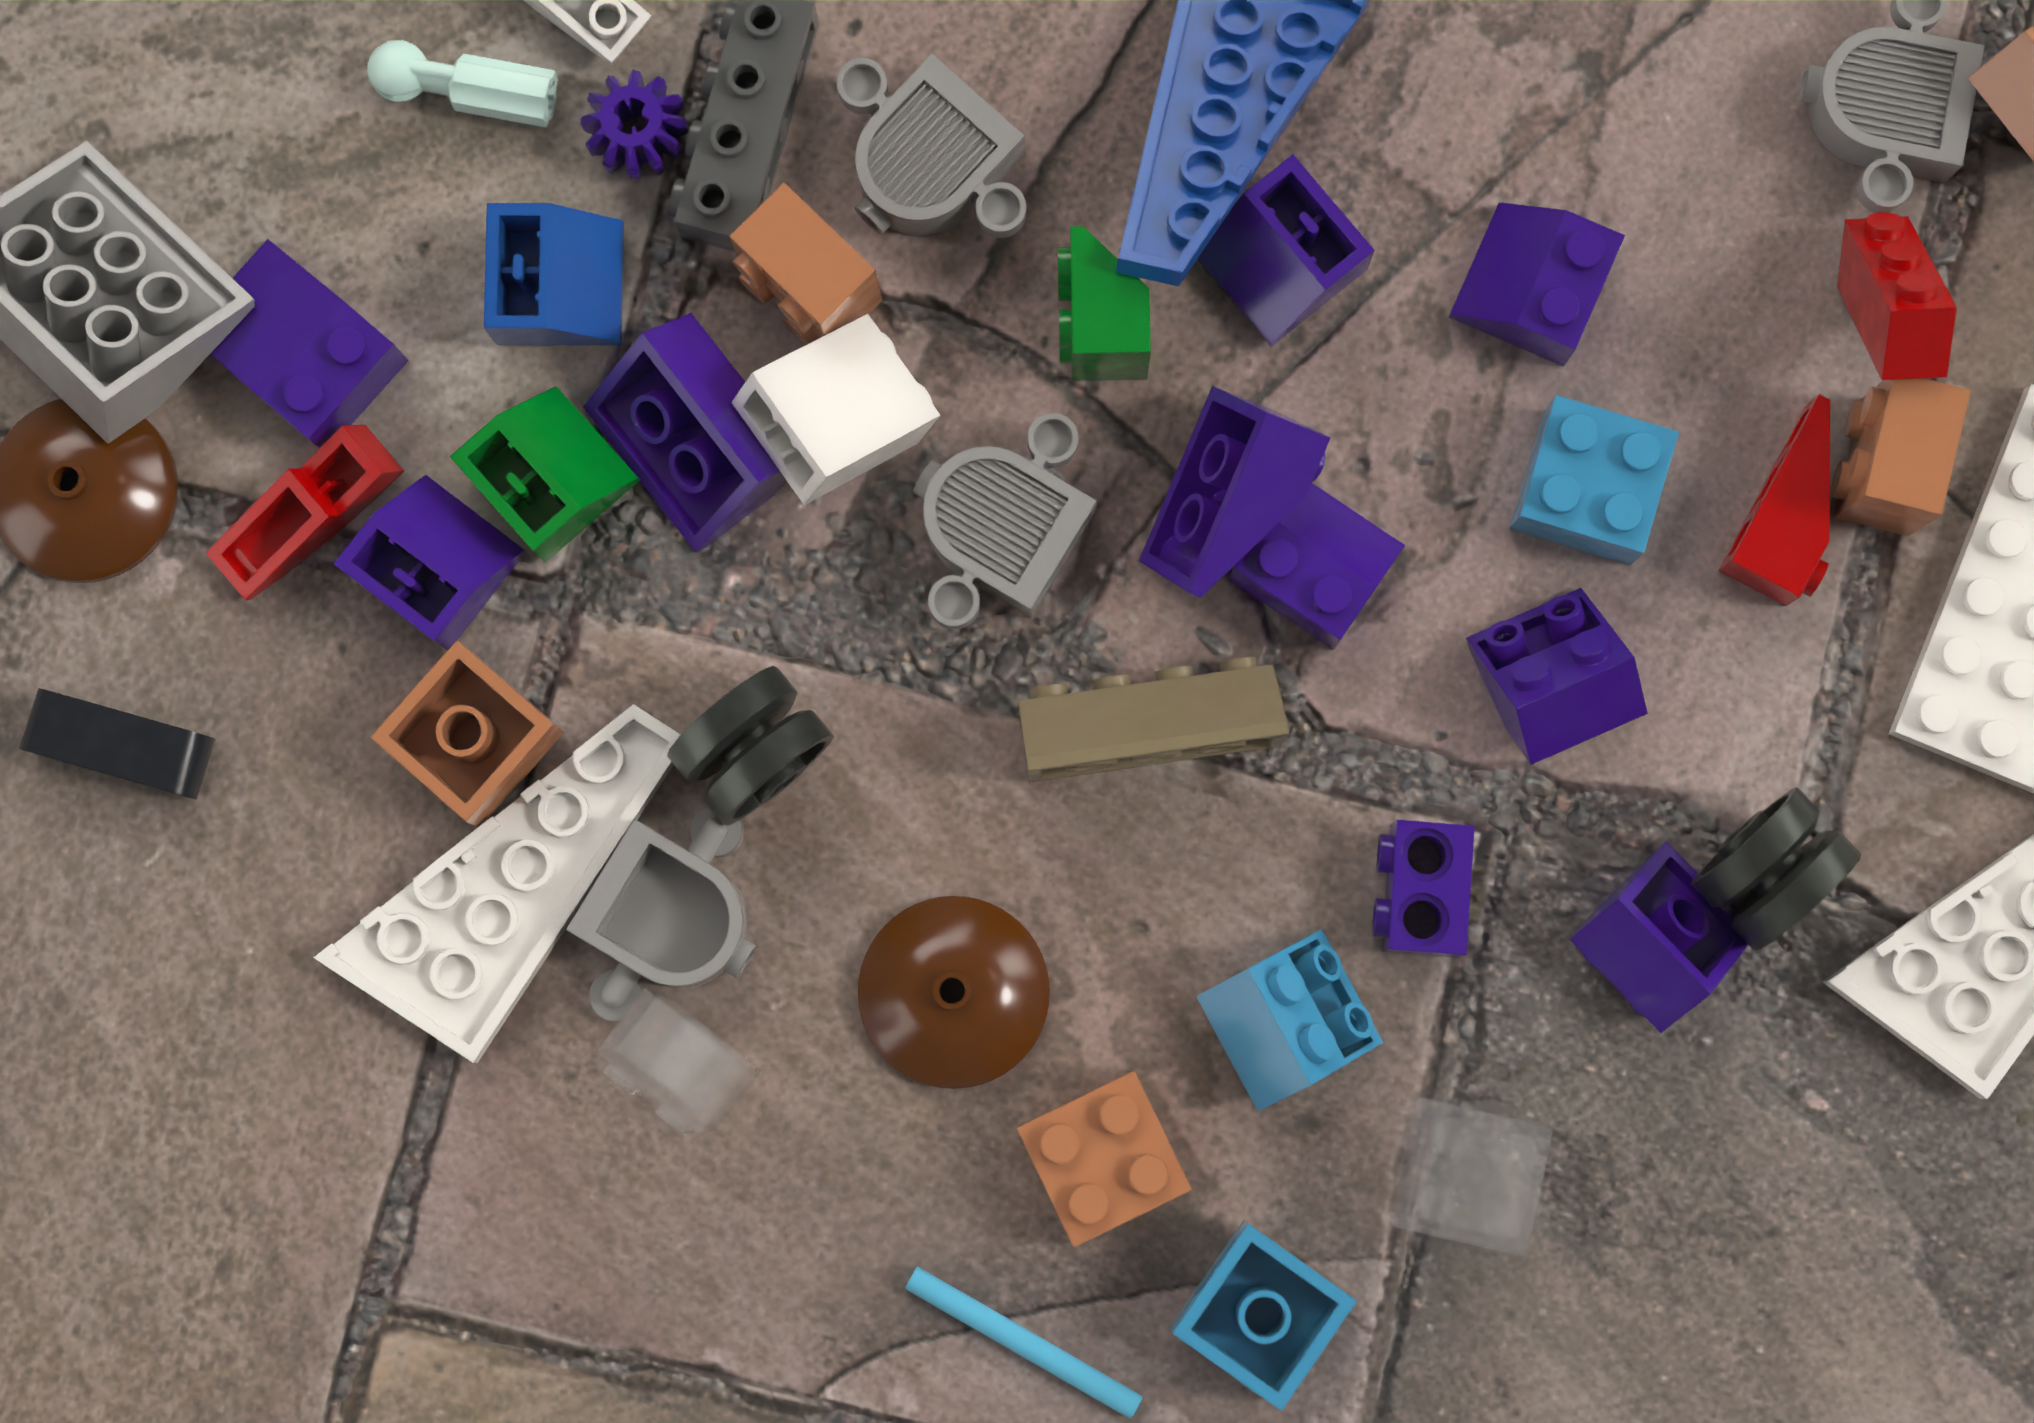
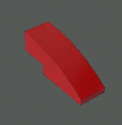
(304, 510)

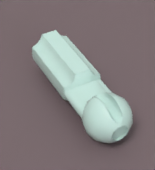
(472, 83)

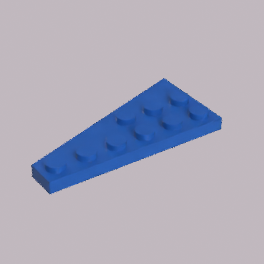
(1218, 110)

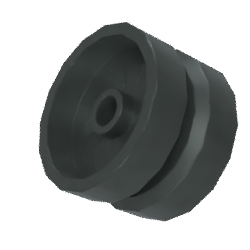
(750, 745)
(1783, 877)

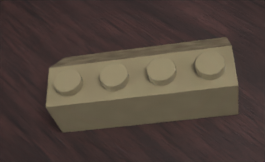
(1152, 721)

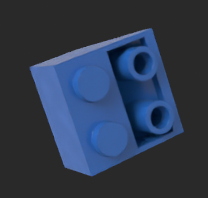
(552, 276)

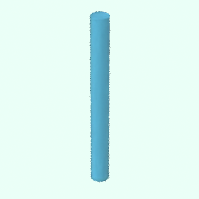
(1024, 1342)

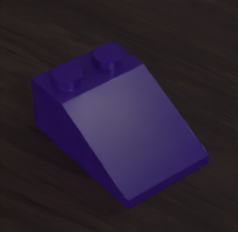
(305, 347)
(1230, 489)

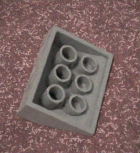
(106, 292)

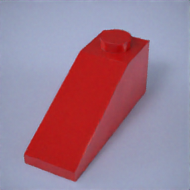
(1790, 519)

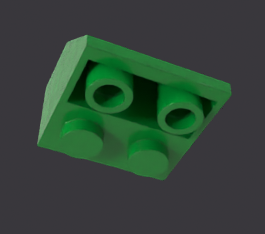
(1109, 313)
(545, 470)

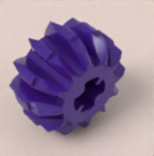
(629, 102)

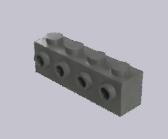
(745, 119)

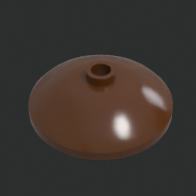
(111, 515)
(1001, 1003)

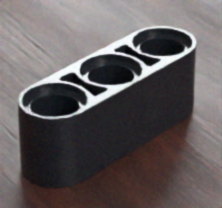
(117, 743)

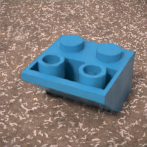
(1290, 1020)

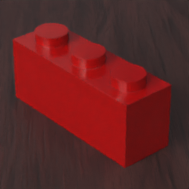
(1896, 297)

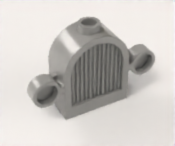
(1895, 103)
(931, 152)
(1003, 521)
(665, 914)

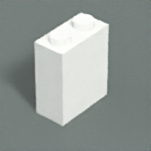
(835, 408)

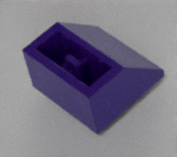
(1284, 251)
(430, 560)
(1558, 675)

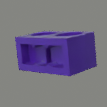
(1444, 891)

